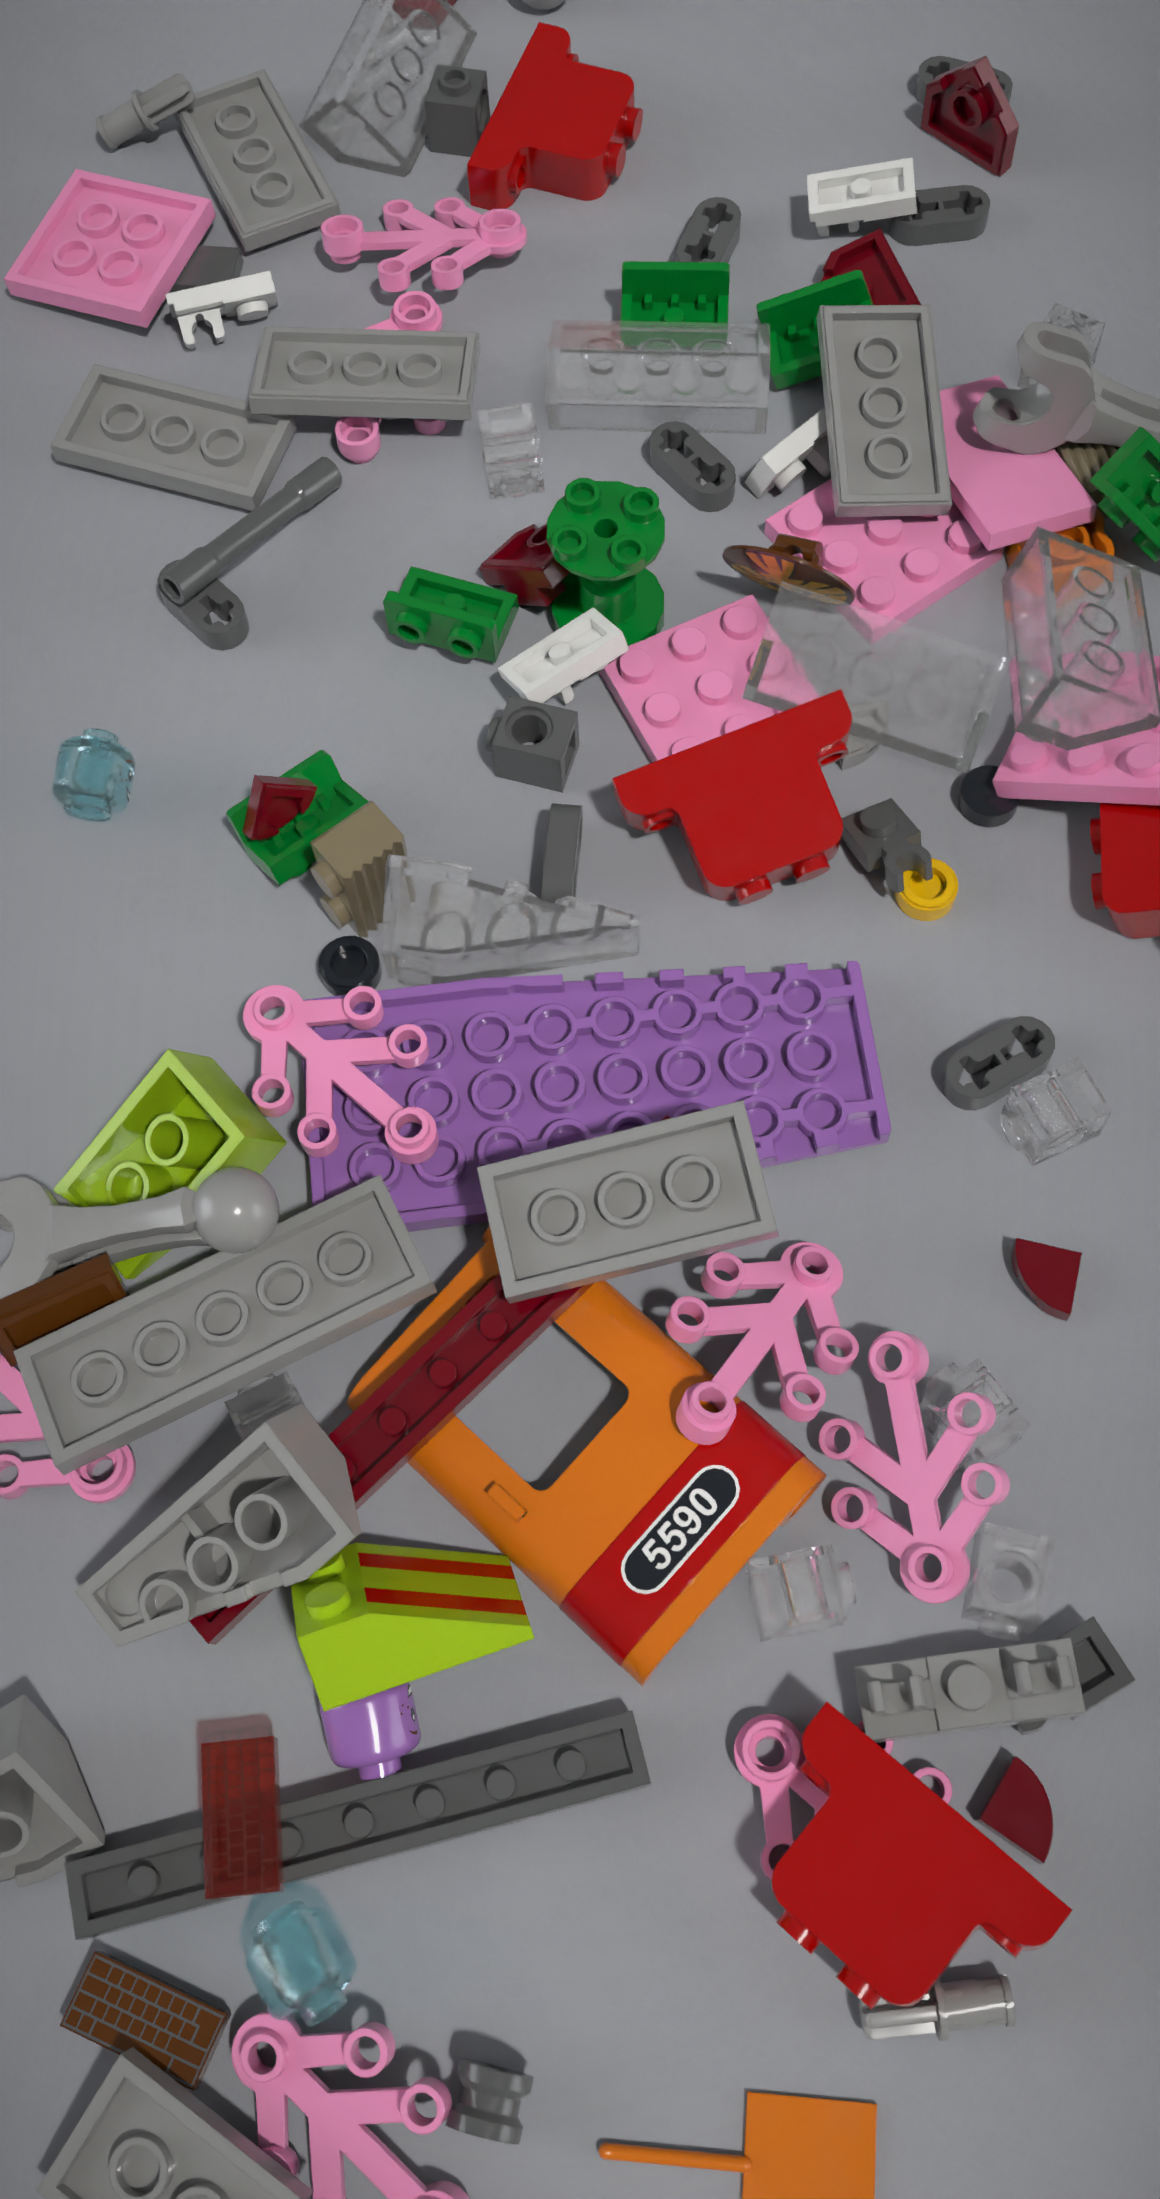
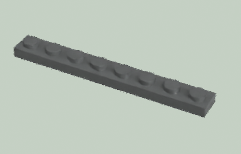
(372, 1821)

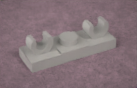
(969, 1690)

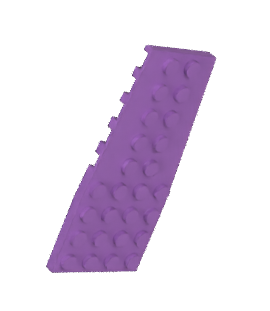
(569, 1061)

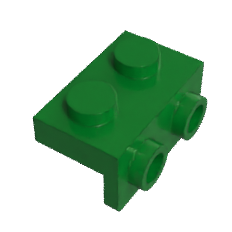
(675, 291)
(794, 324)
(1133, 489)
(451, 614)
(290, 850)

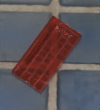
(241, 1818)

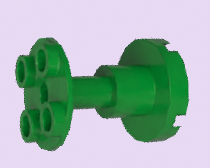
(606, 541)

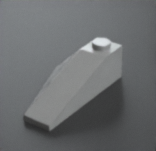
(243, 1529)
(42, 1798)

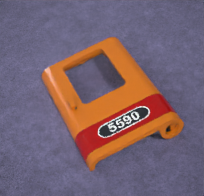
(643, 1517)

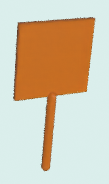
(790, 2149)

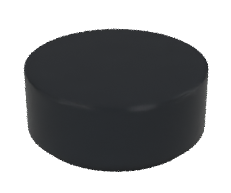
(980, 801)
(349, 964)

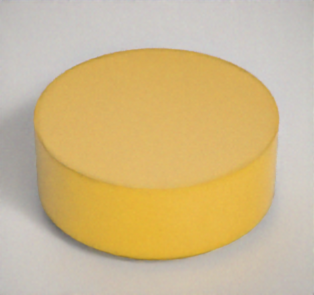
(929, 898)

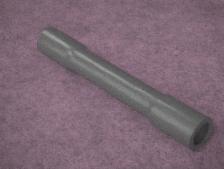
(207, 562)

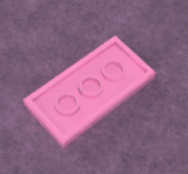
(1003, 490)

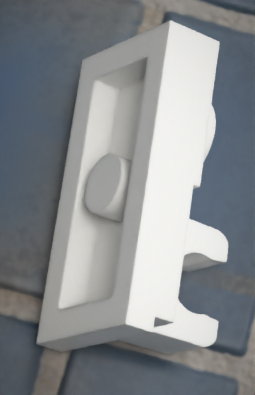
(861, 194)
(242, 296)
(784, 462)
(564, 658)

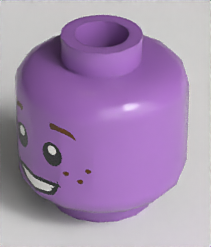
(373, 1732)

